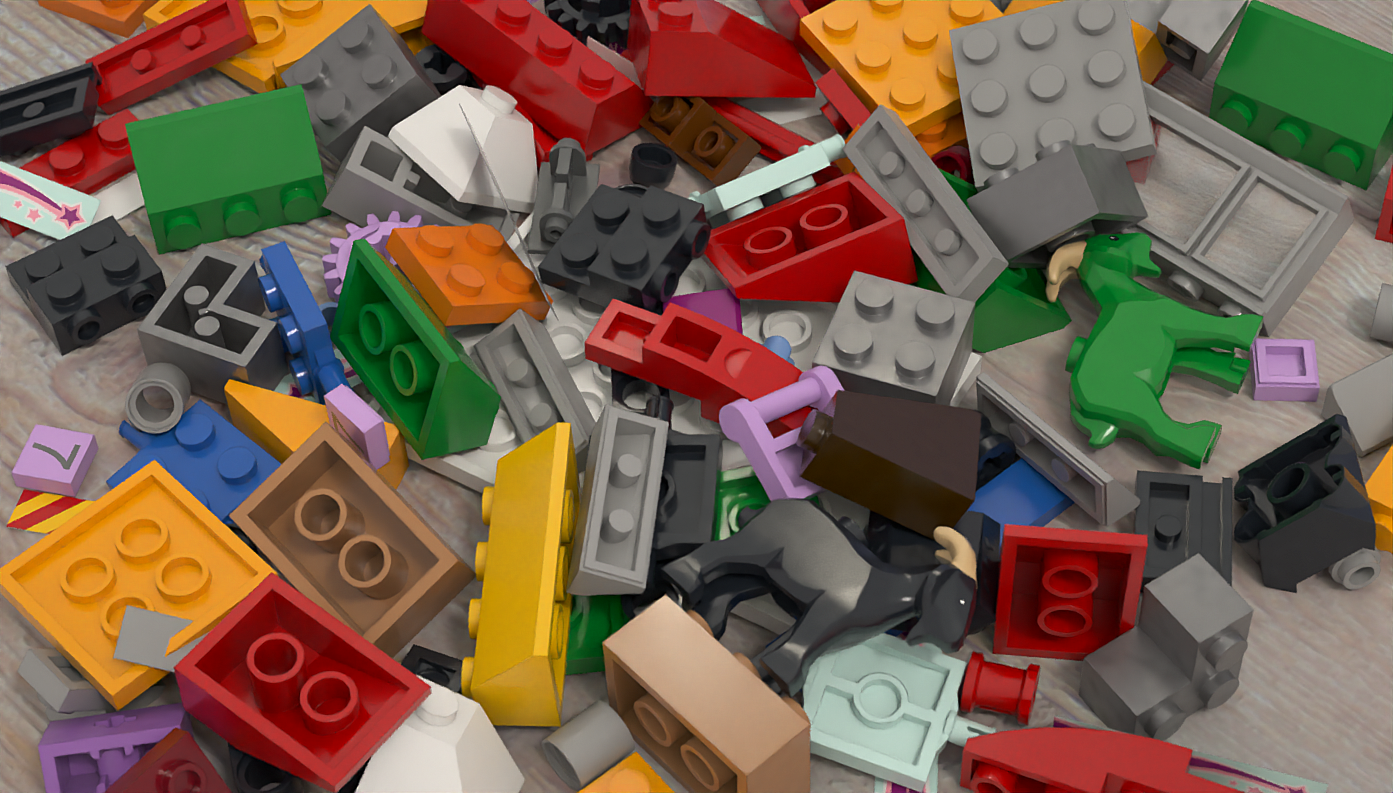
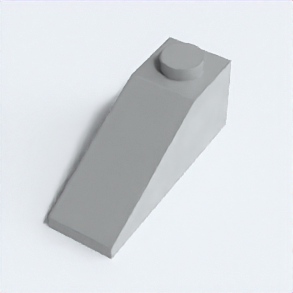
(384, 179)

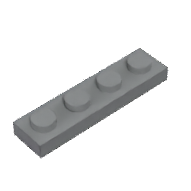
(935, 216)

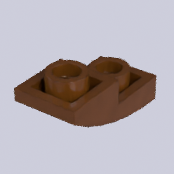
(700, 137)

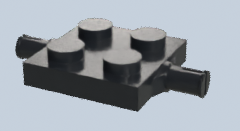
(686, 493)

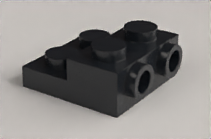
(627, 247)
(88, 284)

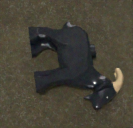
(828, 584)

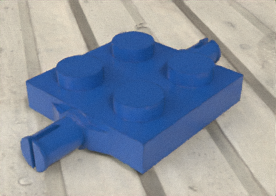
(300, 324)
(204, 456)

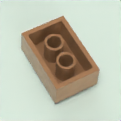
(352, 542)
(704, 707)

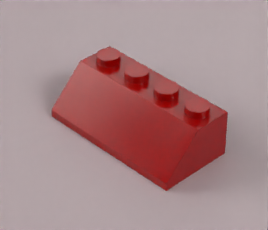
(541, 67)

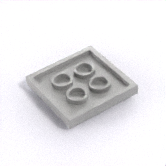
(1049, 80)

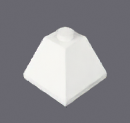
(446, 149)
(443, 749)

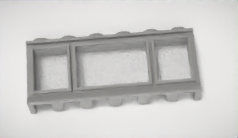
(1231, 215)

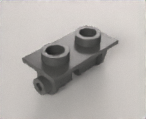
(561, 193)

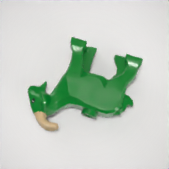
(1138, 345)

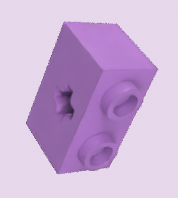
(98, 749)

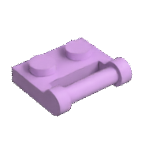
(780, 458)

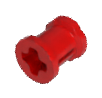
(1000, 688)

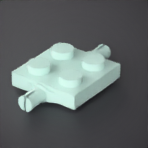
(770, 182)
(886, 708)

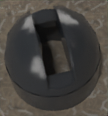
(652, 165)

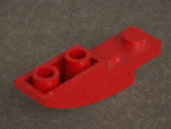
(692, 358)
(1078, 763)

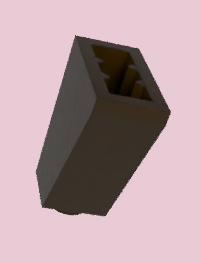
(895, 457)

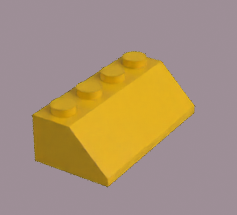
(524, 575)

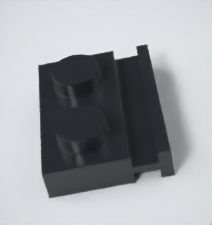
(48, 109)
(1182, 520)

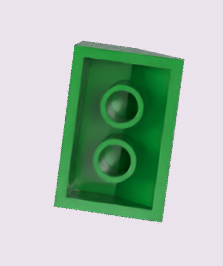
(1307, 94)
(228, 169)
(1012, 306)
(410, 359)

